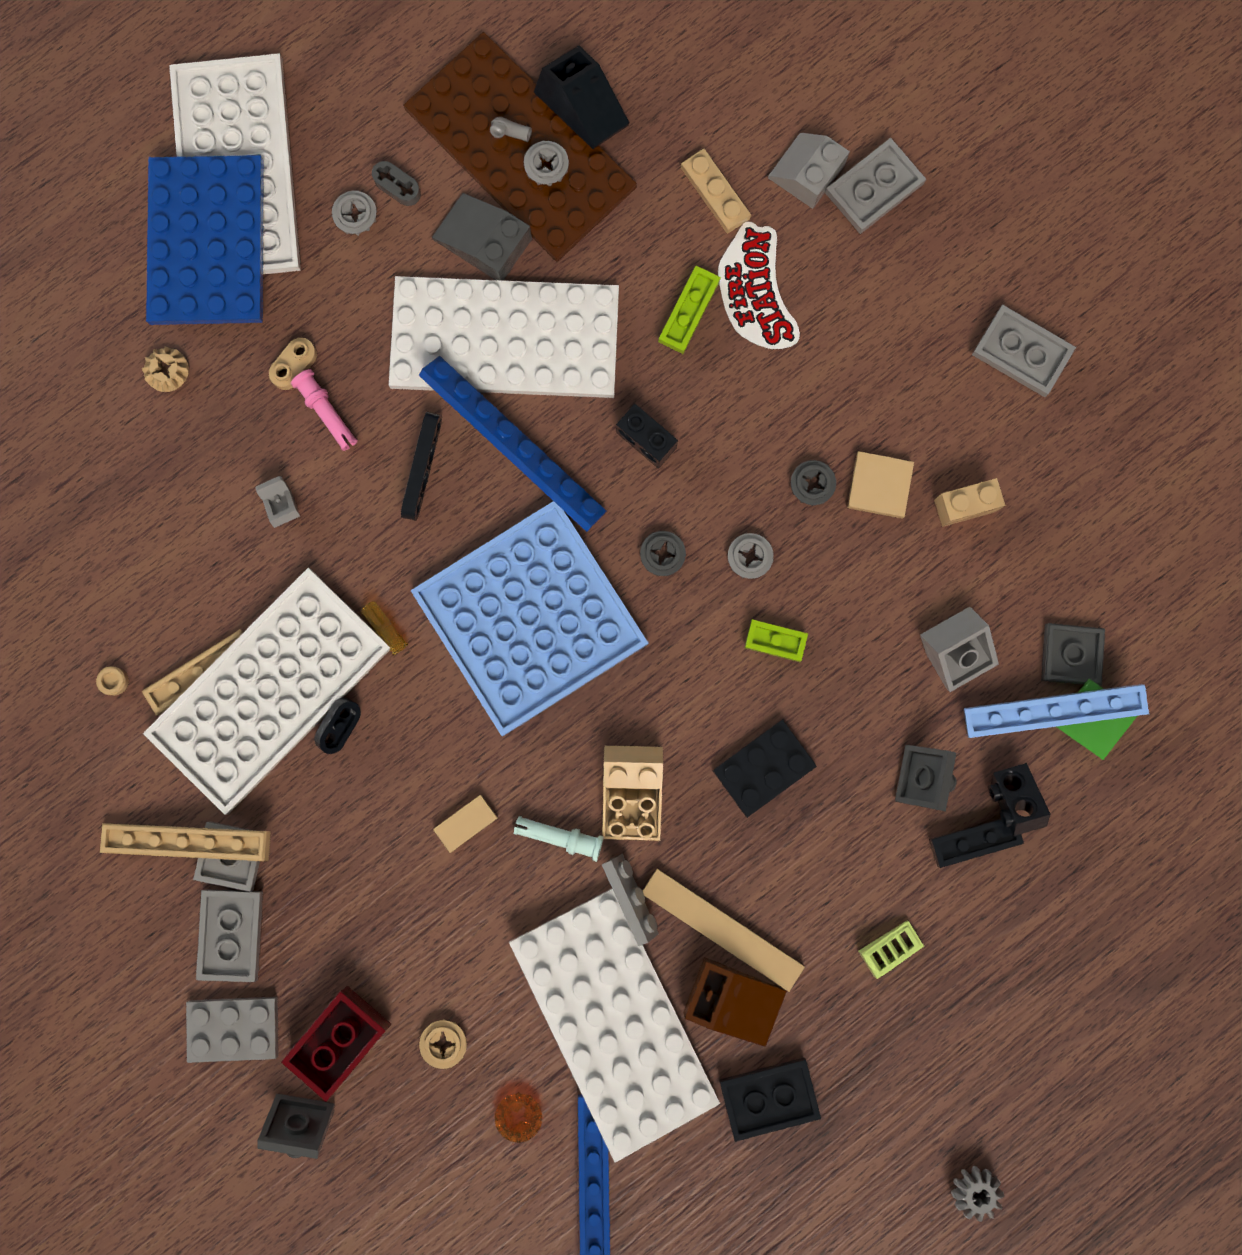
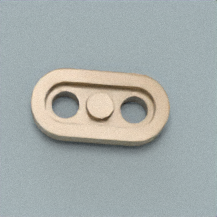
(292, 363)

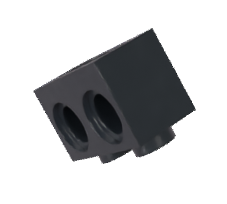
(646, 436)
(1025, 798)

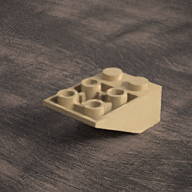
(632, 792)

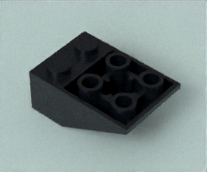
(581, 97)

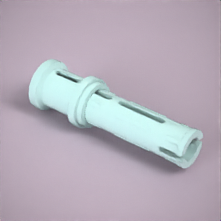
(573, 841)

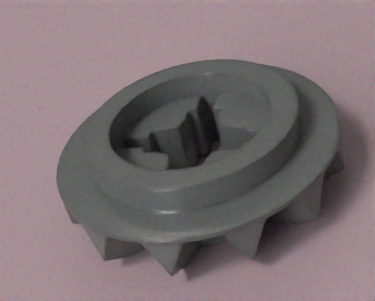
(826, 481)
(656, 542)

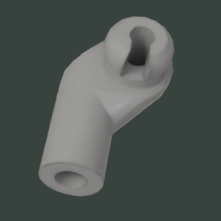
(503, 126)

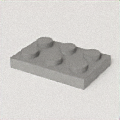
(875, 185)
(1024, 351)
(229, 935)
(232, 1029)

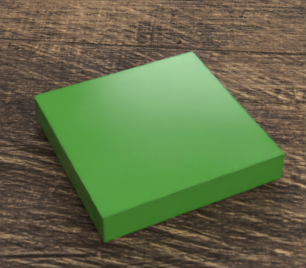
(1098, 735)

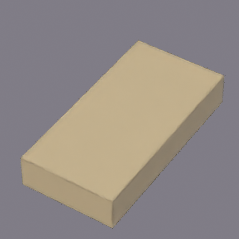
(465, 823)

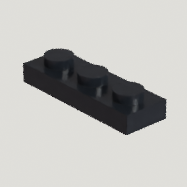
(973, 842)

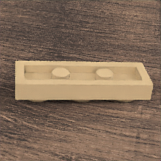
(715, 191)

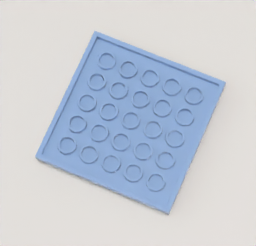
(529, 617)

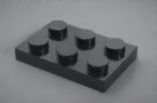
(764, 768)
(770, 1099)

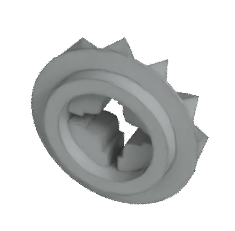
(549, 151)
(344, 206)
(762, 550)

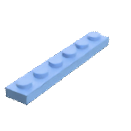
(1056, 710)

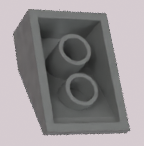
(484, 236)

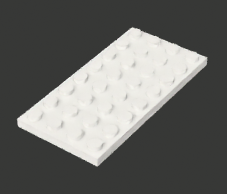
(241, 111)
(507, 335)
(267, 691)
(614, 1025)

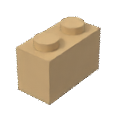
(969, 502)

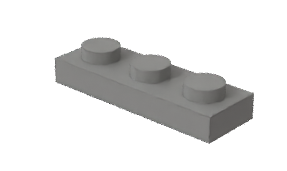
(630, 899)

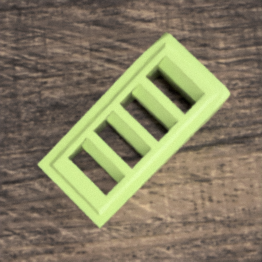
(880, 970)

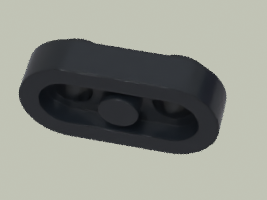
(337, 725)

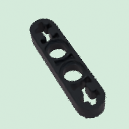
(421, 466)

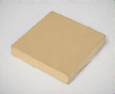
(880, 485)

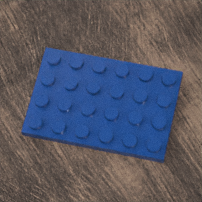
(205, 240)

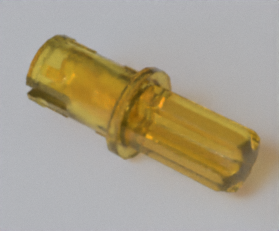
(384, 627)

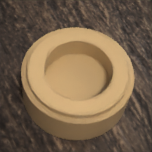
(112, 680)

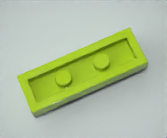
(689, 309)

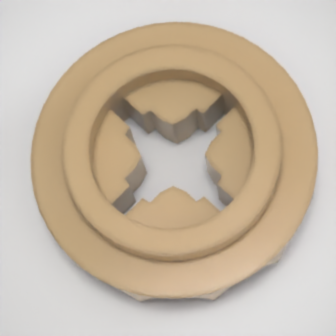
(177, 371)
(432, 1054)

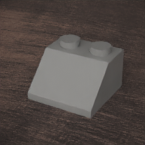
(809, 167)
(960, 648)

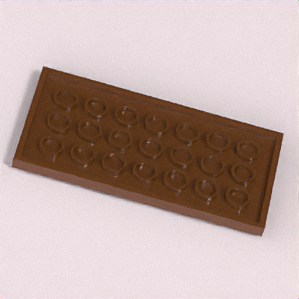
(458, 115)

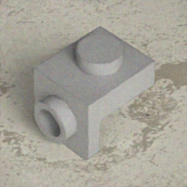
(278, 501)

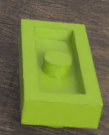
(776, 640)

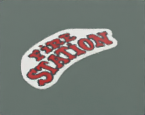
(752, 291)

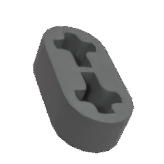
(393, 188)

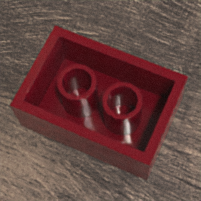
(336, 1043)

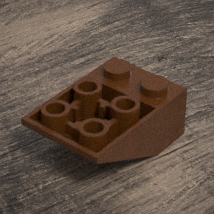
(733, 1003)

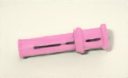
(317, 398)

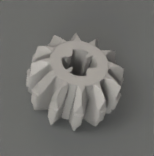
(976, 1204)

